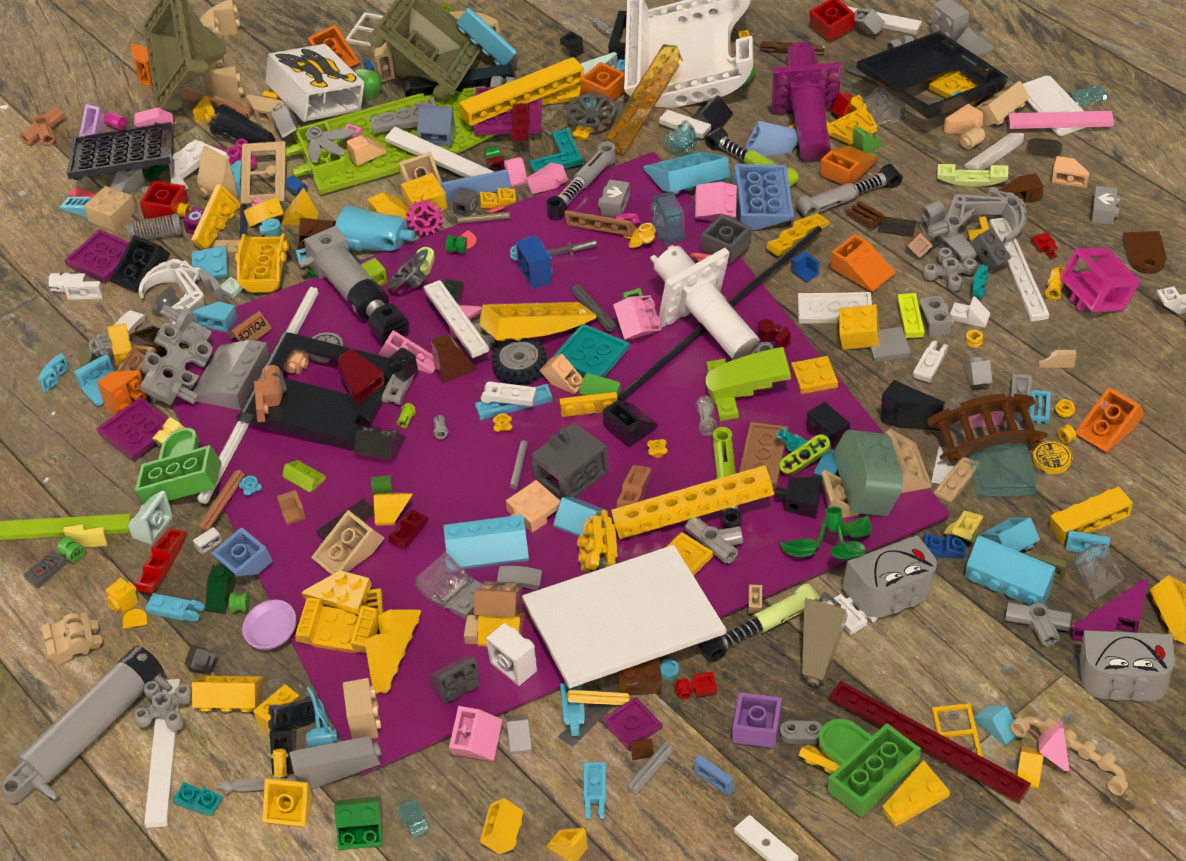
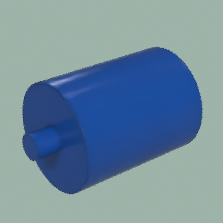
(295, 185)

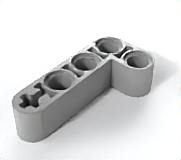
(932, 215)

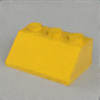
(1170, 598)
(227, 692)

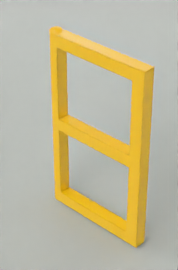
(973, 731)

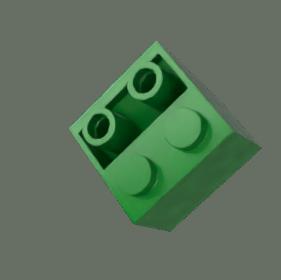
(359, 823)

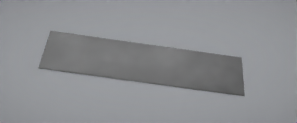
(592, 716)

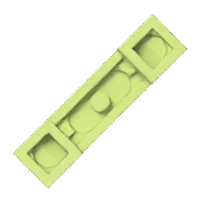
(972, 178)

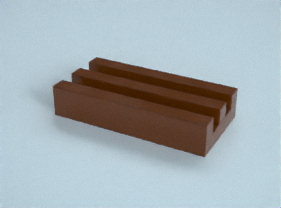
(867, 212)

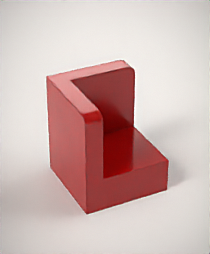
(841, 104)

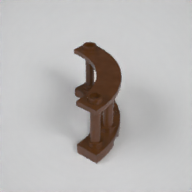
(984, 405)

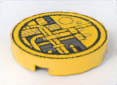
(1052, 457)

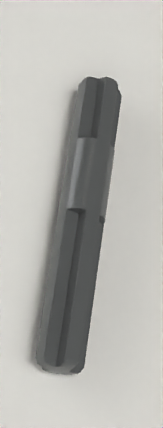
(588, 302)

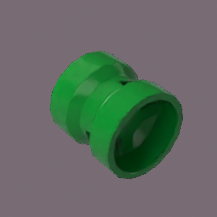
(456, 244)

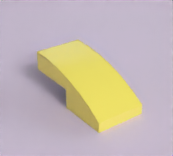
(87, 538)

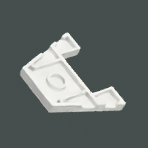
(187, 161)

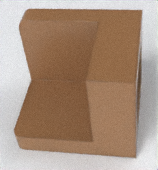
(919, 244)
(291, 507)

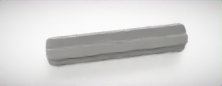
(650, 767)

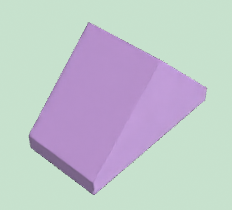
(92, 121)

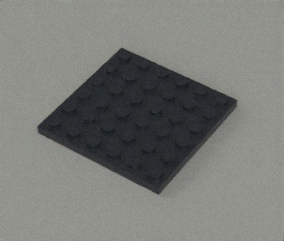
(120, 151)

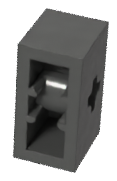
(990, 249)

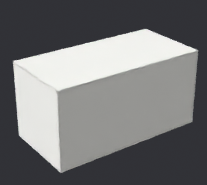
(207, 540)

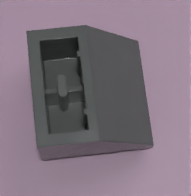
(455, 679)

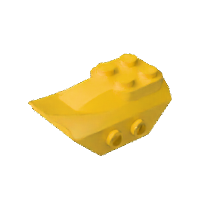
(261, 262)

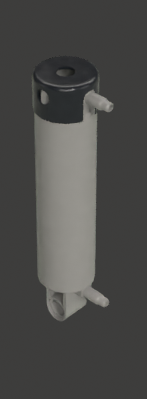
(82, 724)

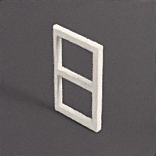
(358, 27)

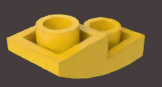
(503, 197)

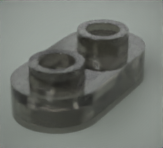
(1044, 147)

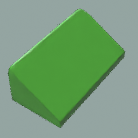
(595, 384)

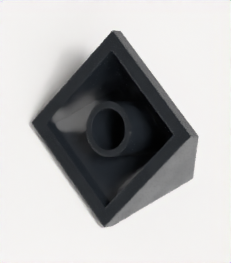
(714, 113)

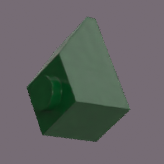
(219, 586)

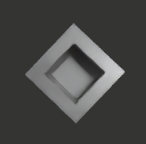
(465, 202)

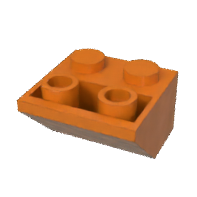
(142, 65)
(120, 389)

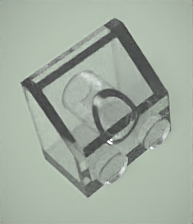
(884, 106)
(442, 581)

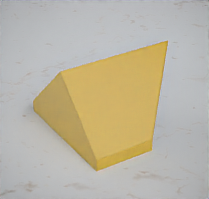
(300, 208)
(389, 506)

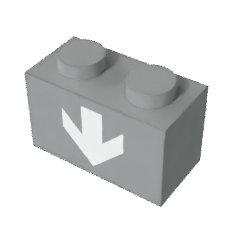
(614, 198)
(1105, 205)

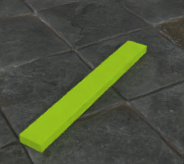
(55, 526)

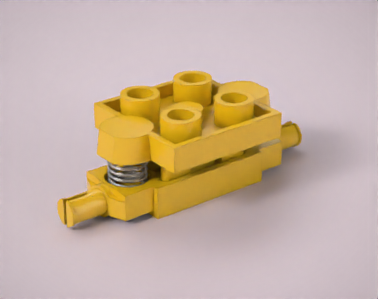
(597, 543)

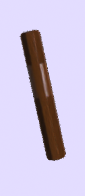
(783, 47)

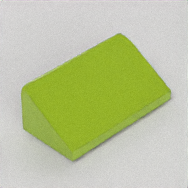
(303, 475)

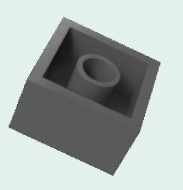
(726, 234)

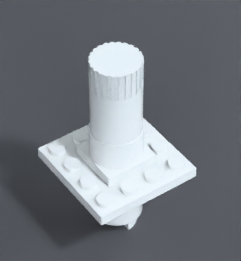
(697, 290)

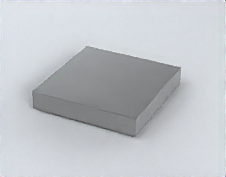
(892, 345)

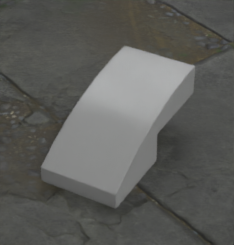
(210, 285)
(523, 576)

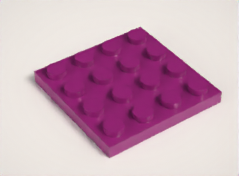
(503, 122)

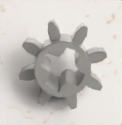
(100, 344)

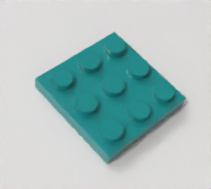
(593, 351)

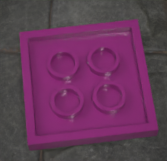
(98, 255)
(133, 428)

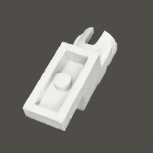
(75, 286)

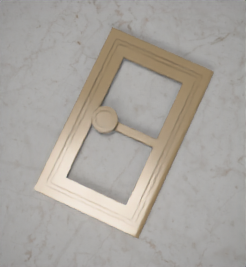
(279, 171)

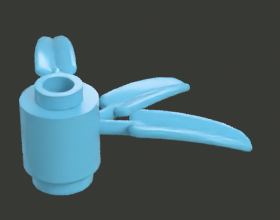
(324, 734)

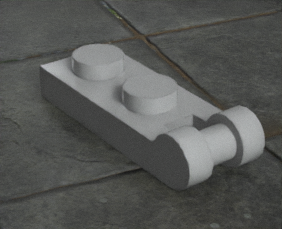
(397, 386)

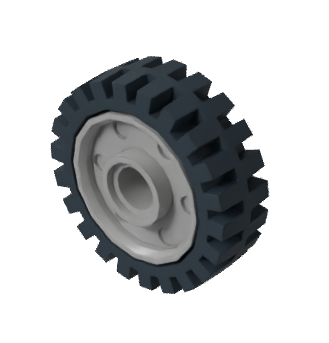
(518, 361)

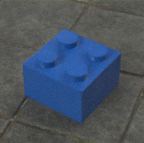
(534, 262)

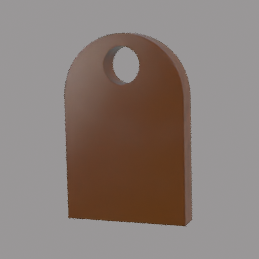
(1145, 249)

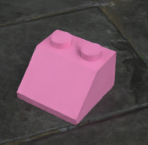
(714, 200)

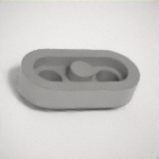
(801, 732)

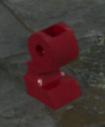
(769, 332)

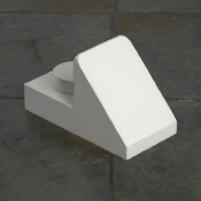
(974, 314)

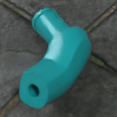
(793, 441)

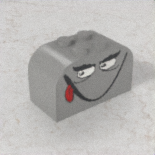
(891, 578)
(1126, 665)

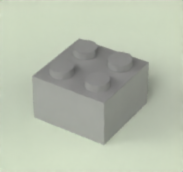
(949, 18)

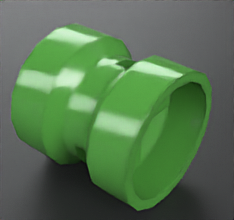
(73, 551)

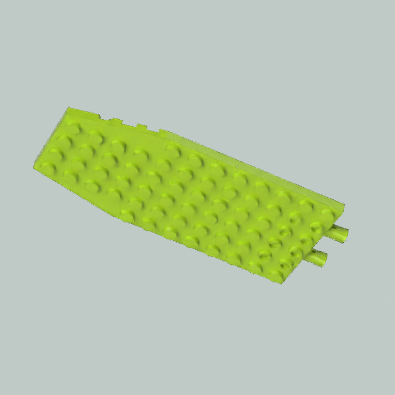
(339, 171)

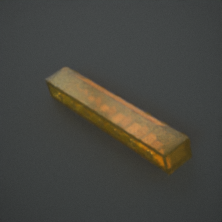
(644, 98)

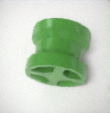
(239, 602)

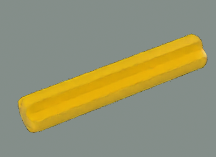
(597, 697)

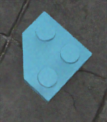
(212, 261)

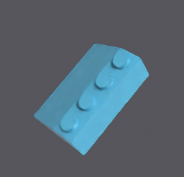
(689, 171)

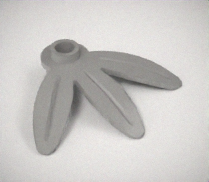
(323, 139)

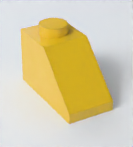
(263, 211)
(120, 342)

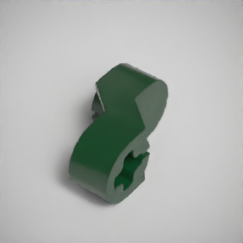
(154, 172)

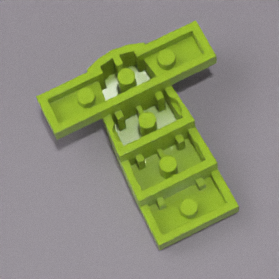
(742, 377)

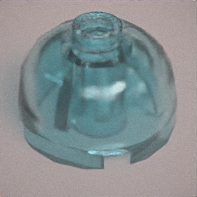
(681, 140)

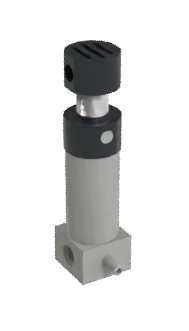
(330, 258)

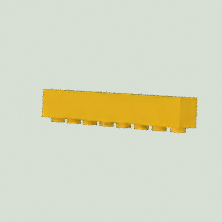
(521, 91)

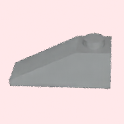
(284, 119)

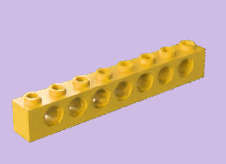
(692, 502)

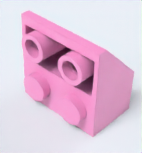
(637, 316)
(475, 734)

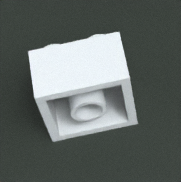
(512, 654)

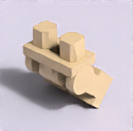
(70, 637)

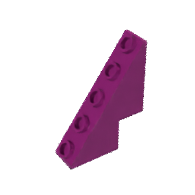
(1119, 614)

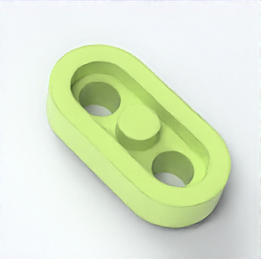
(427, 264)

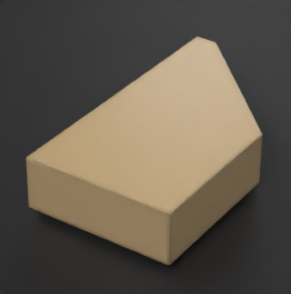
(1059, 359)

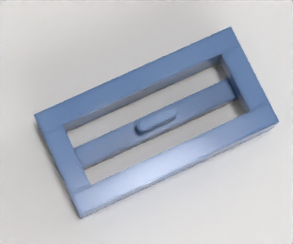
(714, 775)

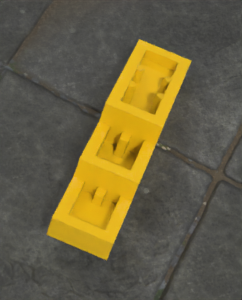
(791, 236)

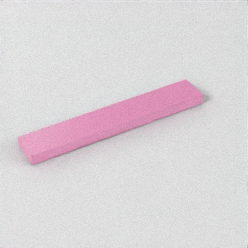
(1061, 119)

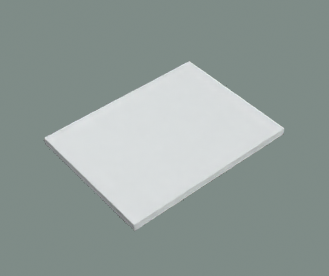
(622, 615)

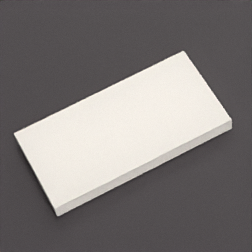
(825, 306)

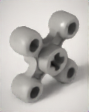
(950, 269)
(163, 705)

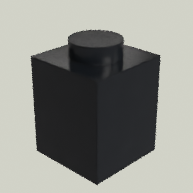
(403, 364)

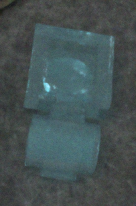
(413, 818)

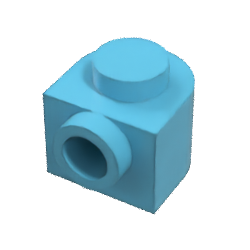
(270, 228)

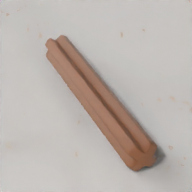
(221, 500)

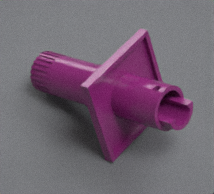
(807, 92)

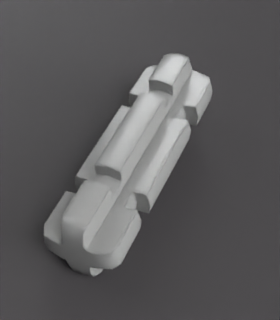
(602, 26)

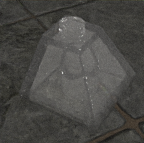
(1098, 570)

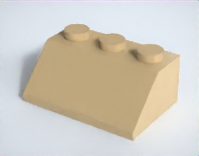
(1002, 103)
(911, 463)

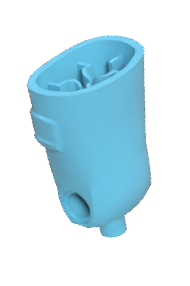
(372, 229)

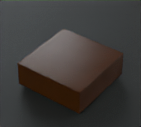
(642, 749)

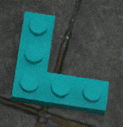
(568, 152)

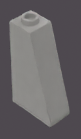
(335, 760)

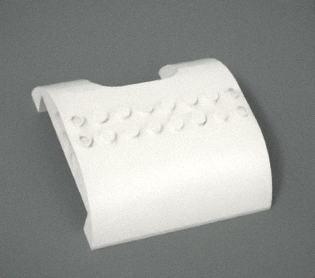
(703, 38)

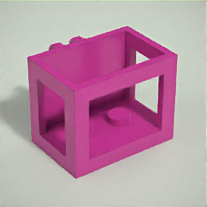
(1105, 286)

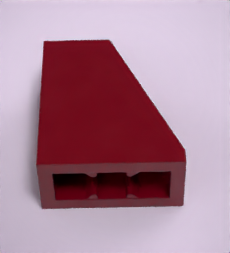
(359, 375)

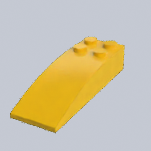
(532, 319)

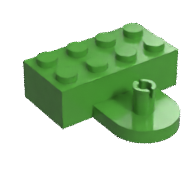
(180, 468)
(867, 763)

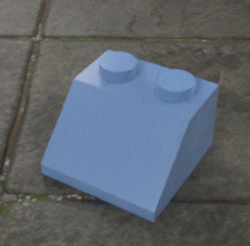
(243, 554)

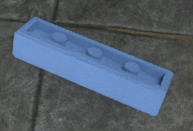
(481, 183)

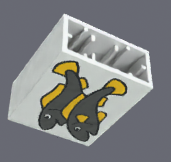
(314, 82)

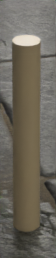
(484, 217)

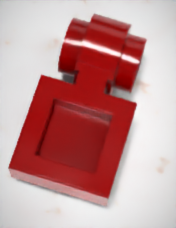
(701, 683)

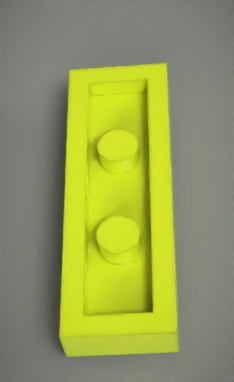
(910, 315)

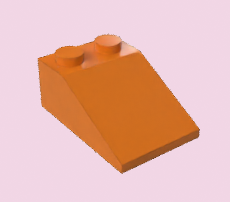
(337, 43)
(1110, 420)

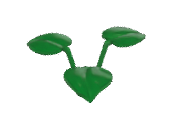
(834, 521)

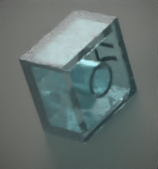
(668, 218)

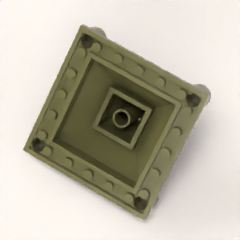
(426, 44)
(177, 50)

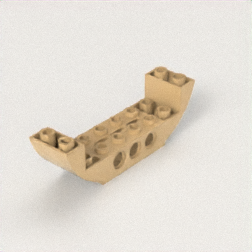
(220, 80)

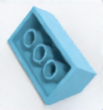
(486, 37)
(487, 542)
(1010, 572)

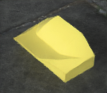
(966, 526)

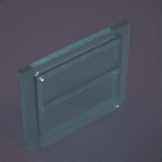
(1003, 471)

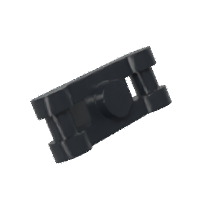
(293, 713)

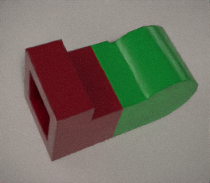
(494, 158)

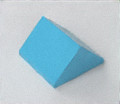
(573, 513)

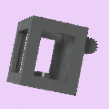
(573, 459)

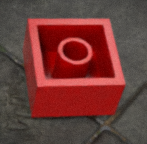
(832, 19)
(163, 200)

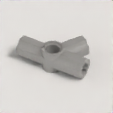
(716, 540)
(1041, 619)

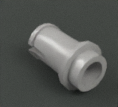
(440, 430)

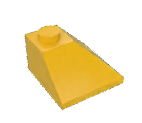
(387, 204)

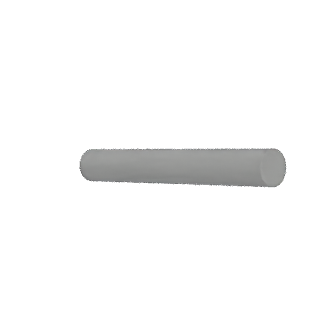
(519, 464)

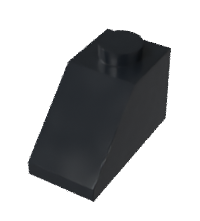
(283, 739)

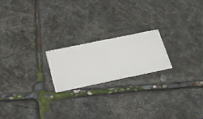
(942, 468)

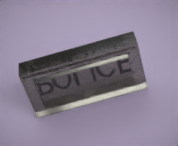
(897, 226)

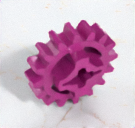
(430, 216)

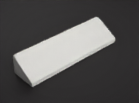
(995, 152)

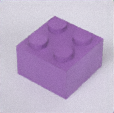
(757, 720)

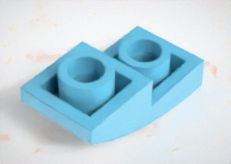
(49, 375)

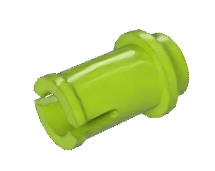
(408, 410)

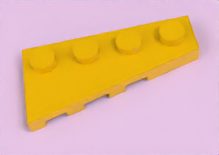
(216, 214)

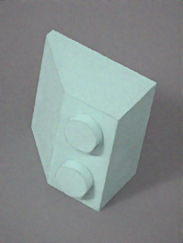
(151, 519)

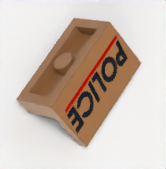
(251, 328)

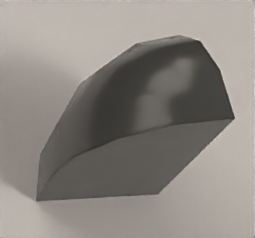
(166, 297)

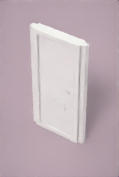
(1050, 97)

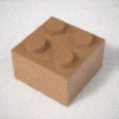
(498, 599)

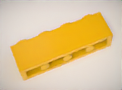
(1091, 514)

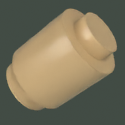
(972, 137)

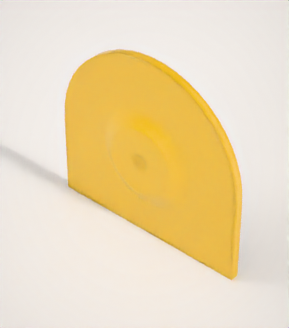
(134, 618)

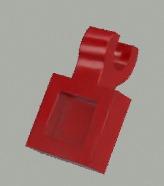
(1045, 243)

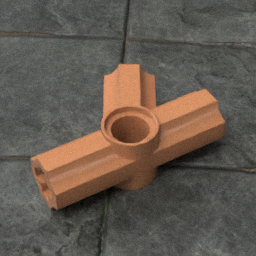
(42, 127)

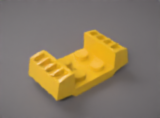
(335, 627)

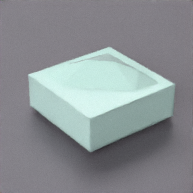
(231, 287)

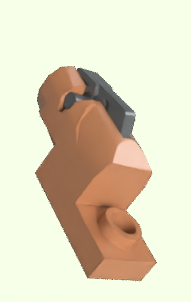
(269, 390)

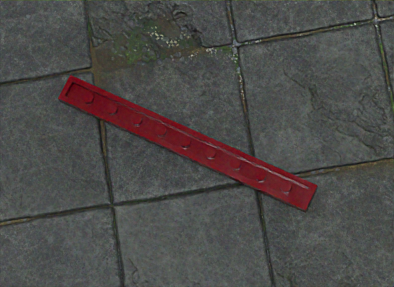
(931, 742)

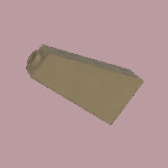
(820, 639)

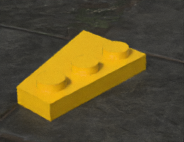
(915, 795)

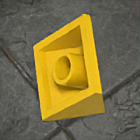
(489, 624)
(286, 802)

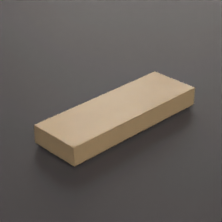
(954, 481)

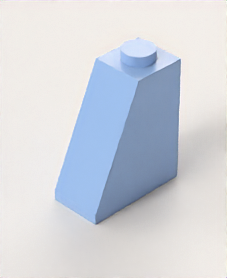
(772, 139)

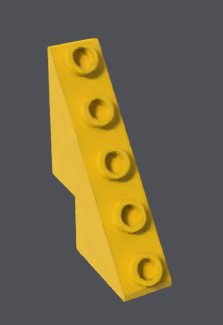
(389, 646)

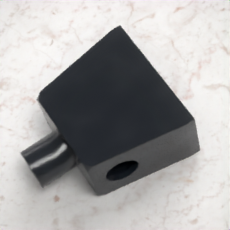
(801, 495)

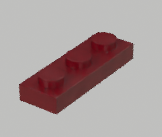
(520, 122)

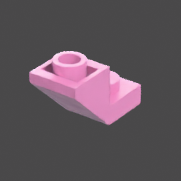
(151, 116)

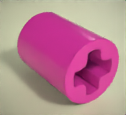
(115, 120)

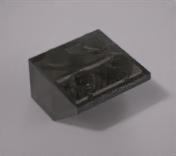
(378, 443)

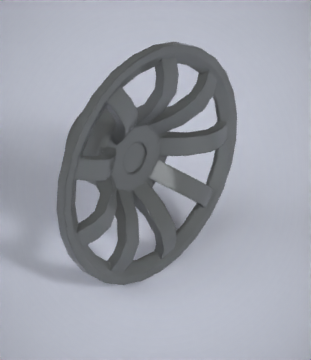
(592, 115)
(414, 275)

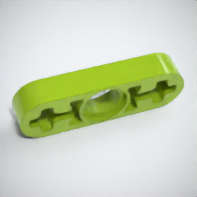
(805, 447)

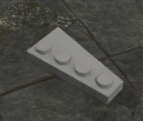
(401, 119)

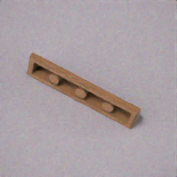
(599, 223)

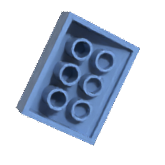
(762, 195)

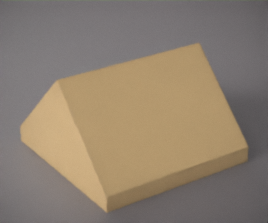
(418, 167)
(834, 493)

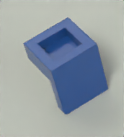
(805, 266)

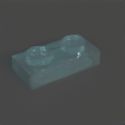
(1089, 95)

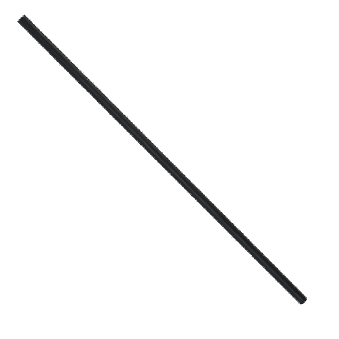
(736, 299)

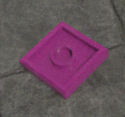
(632, 722)

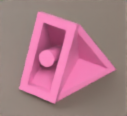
(1053, 745)

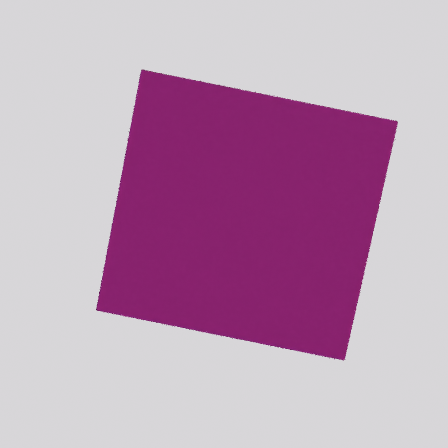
(473, 467)

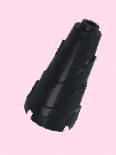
(236, 126)

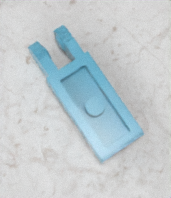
(174, 607)
(595, 787)

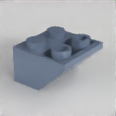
(436, 125)

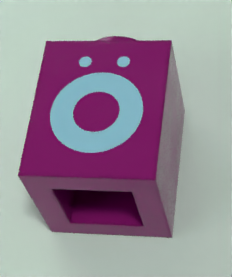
(192, 219)

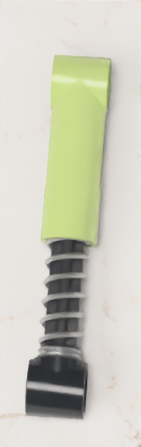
(762, 621)

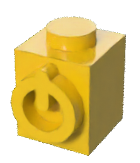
(121, 596)

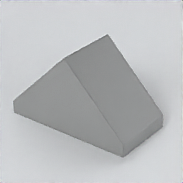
(519, 734)

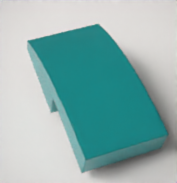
(979, 282)
(197, 800)

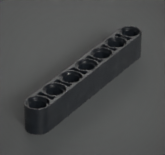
(473, 78)

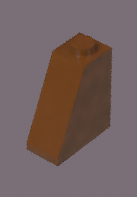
(450, 359)

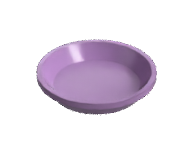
(269, 624)

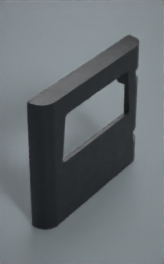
(928, 59)
(314, 410)

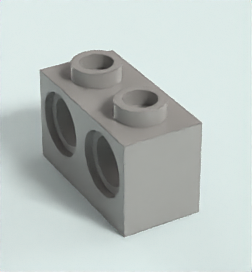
(935, 316)

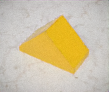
(1030, 765)
(569, 843)

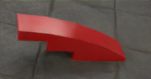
(162, 558)

